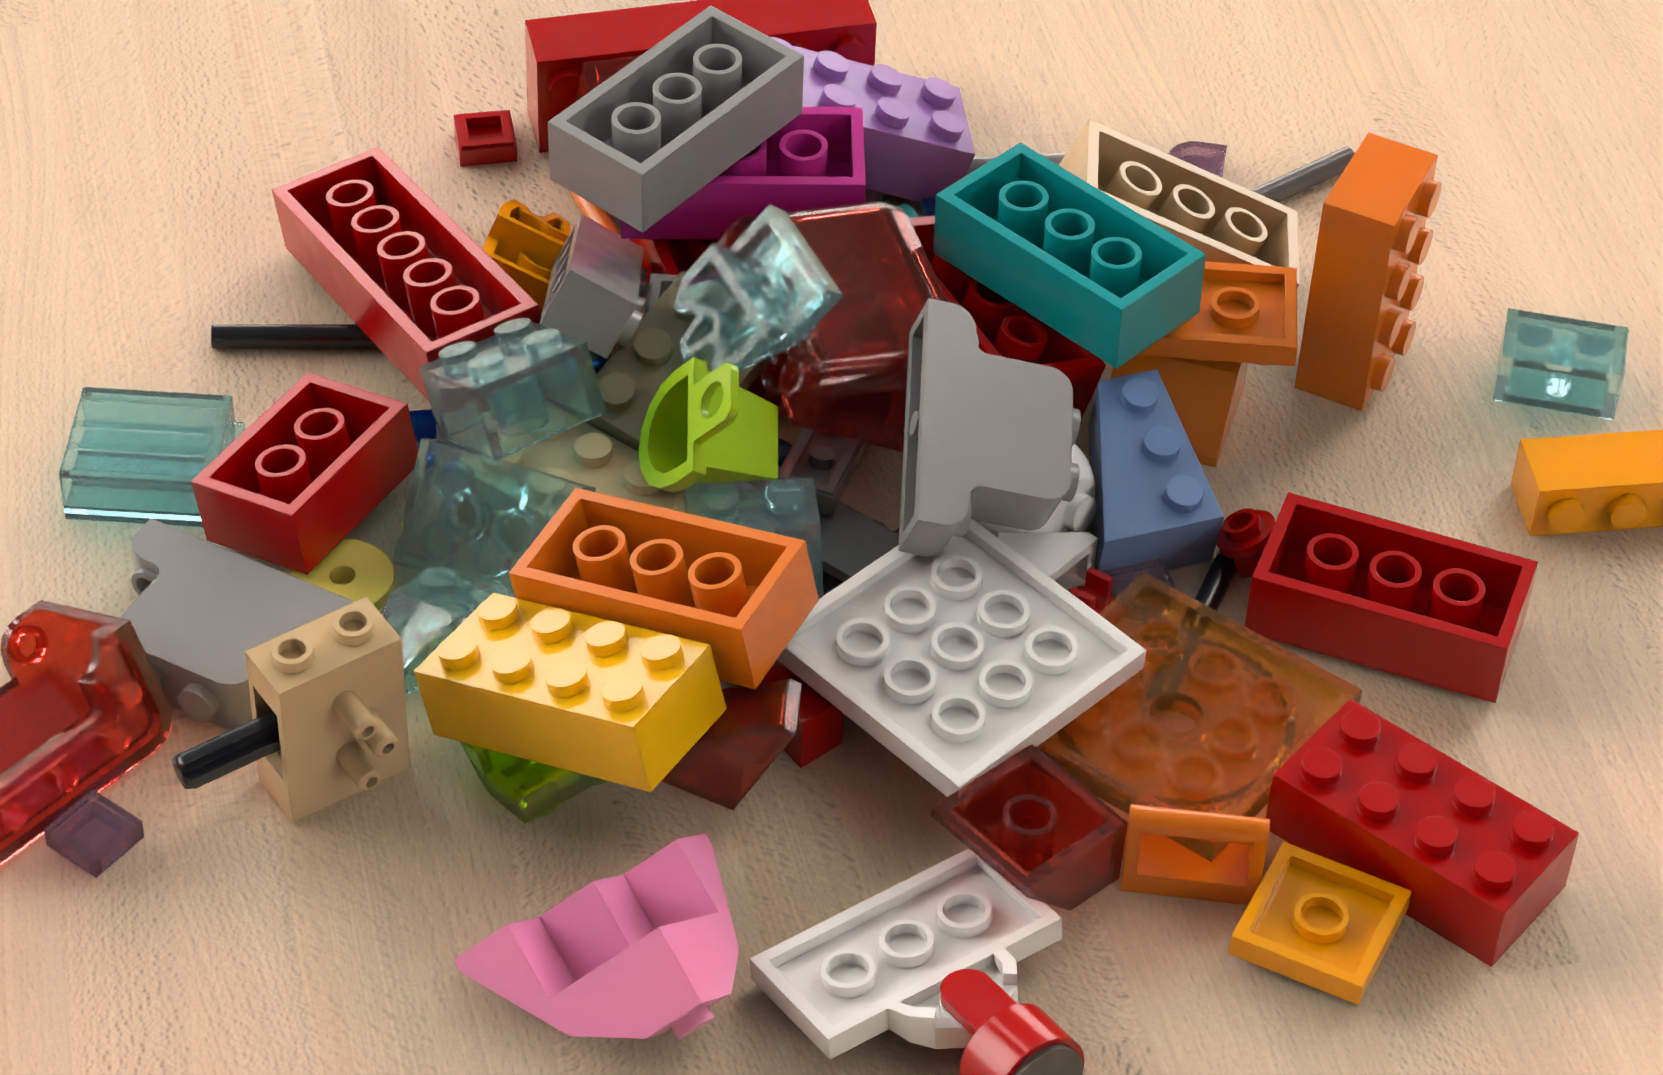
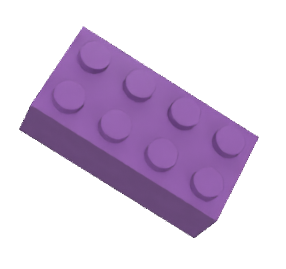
(911, 124)

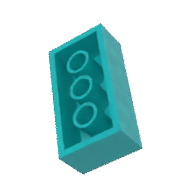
(1068, 254)

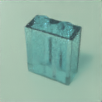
(140, 451)

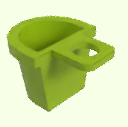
(707, 430)

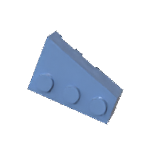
(1147, 479)

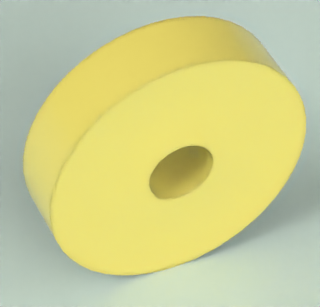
(359, 565)

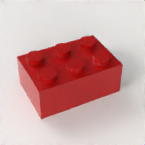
(306, 472)

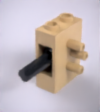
(322, 714)

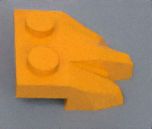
(527, 246)

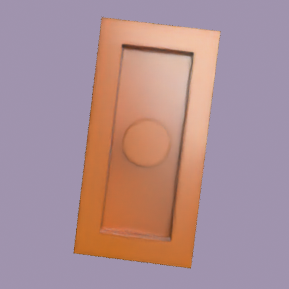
(1166, 868)

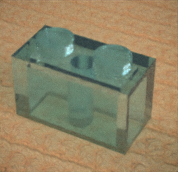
(1561, 363)

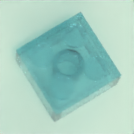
(512, 388)

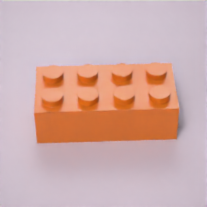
(1367, 271)
(673, 576)

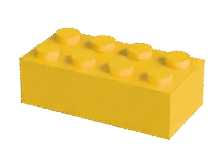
(571, 691)

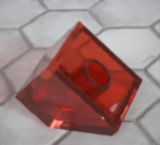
(1038, 829)

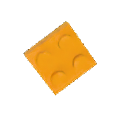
(1320, 922)

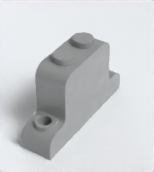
(979, 435)
(203, 612)

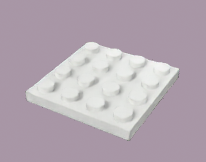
(959, 656)

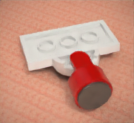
(930, 966)

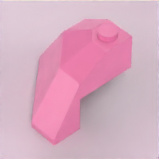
(622, 951)

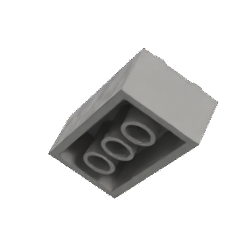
(675, 118)

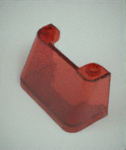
(855, 360)
(72, 714)

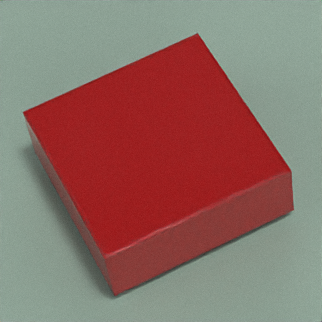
(485, 138)

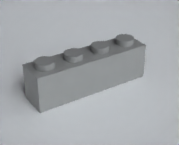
(596, 287)

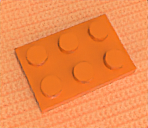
(1242, 318)

